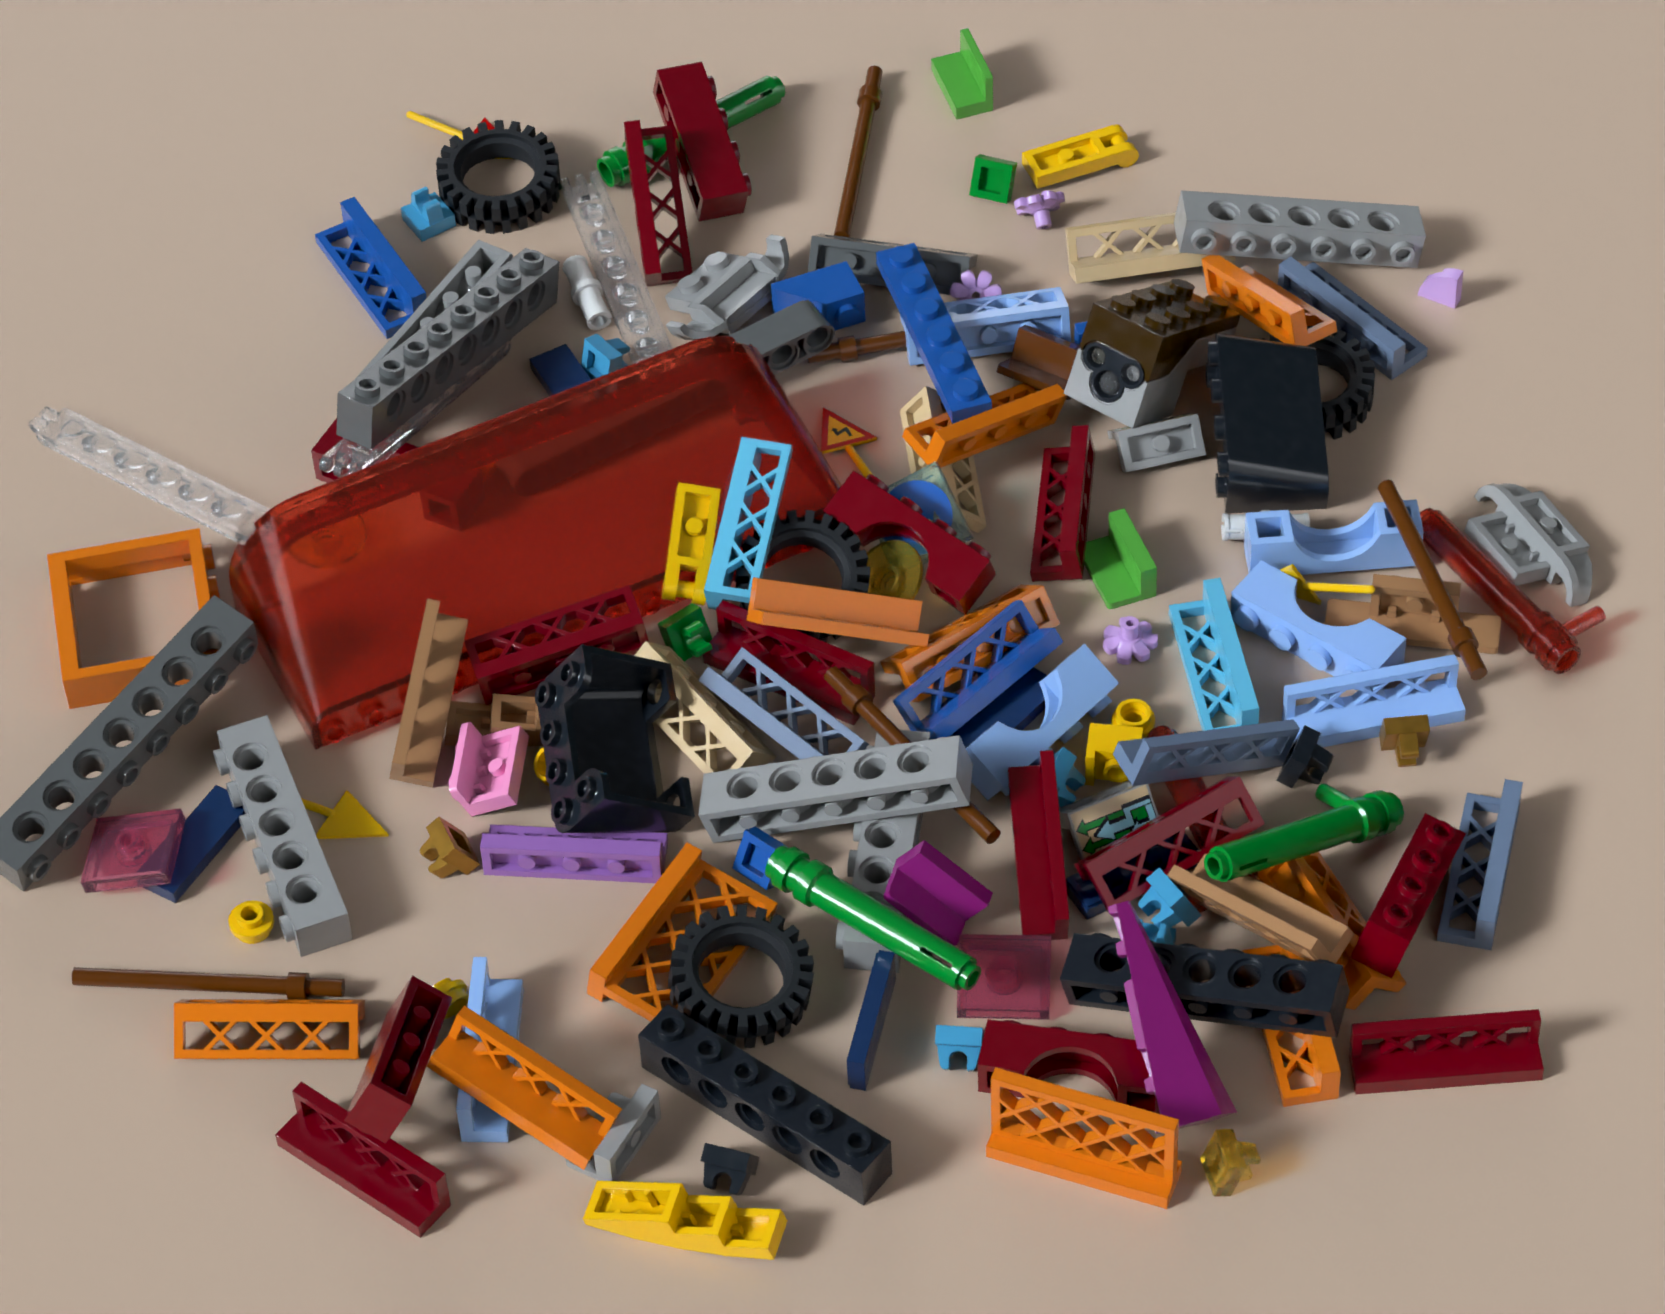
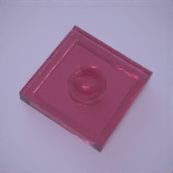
(133, 850)
(1012, 977)

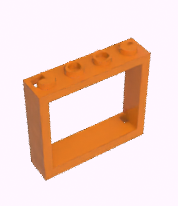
(108, 561)

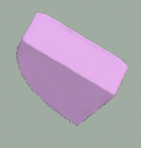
(1443, 287)

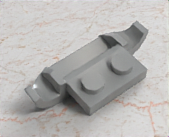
(727, 290)
(1532, 540)

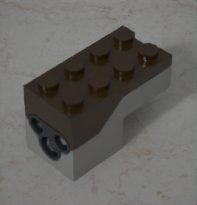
(1143, 347)

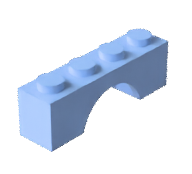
(1362, 545)
(1268, 607)
(1069, 692)

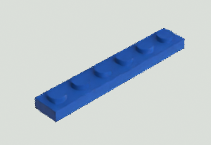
(933, 332)

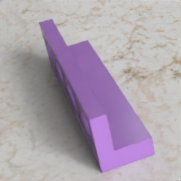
(578, 856)

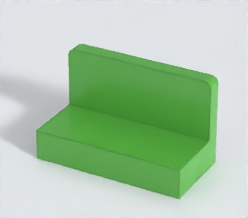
(965, 78)
(1121, 563)

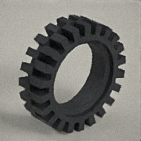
(493, 144)
(1358, 374)
(817, 534)
(757, 933)

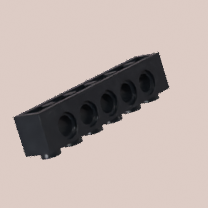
(1223, 998)
(766, 1104)

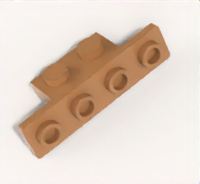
(1409, 610)

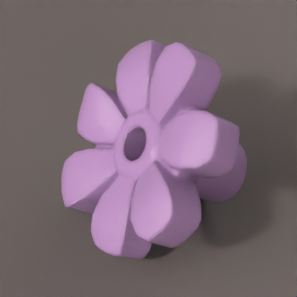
(1040, 207)
(975, 287)
(1129, 640)

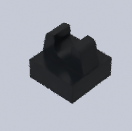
(1305, 760)
(722, 1161)

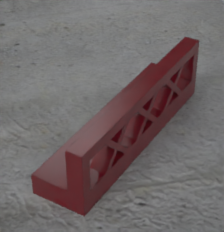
(643, 207)
(1072, 512)
(789, 661)
(525, 667)
(1164, 826)
(1039, 849)
(1445, 1057)
(373, 1171)

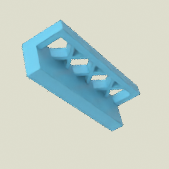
(738, 518)
(1228, 657)

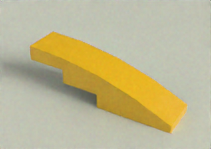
(683, 1221)

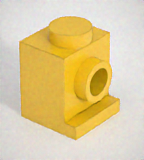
(1100, 748)

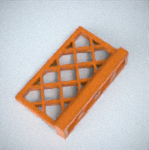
(655, 914)
(1091, 1158)

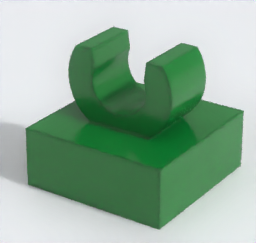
(993, 178)
(686, 632)

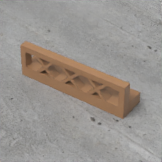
(428, 697)
(1266, 913)

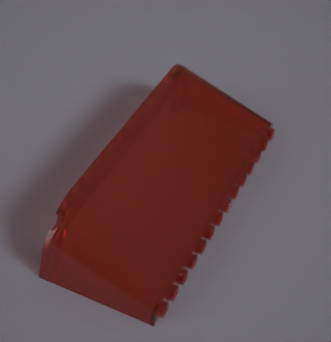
(507, 526)

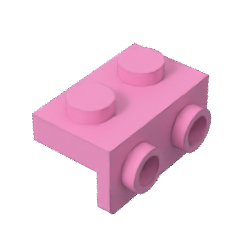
(488, 768)

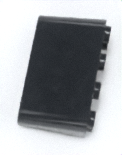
(1267, 425)
(603, 744)

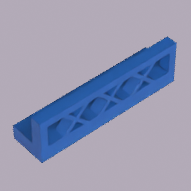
(385, 267)
(989, 682)

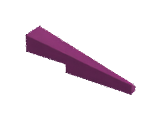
(1172, 1051)

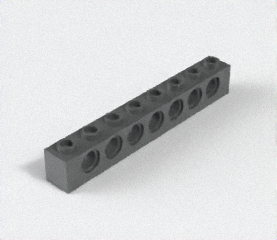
(447, 348)
(124, 719)

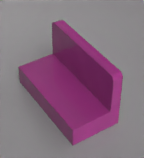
(935, 892)

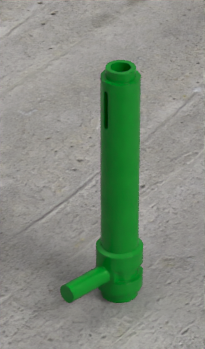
(614, 163)
(1350, 821)
(818, 886)

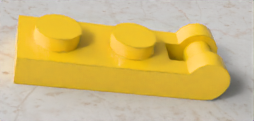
(1079, 156)
(691, 541)

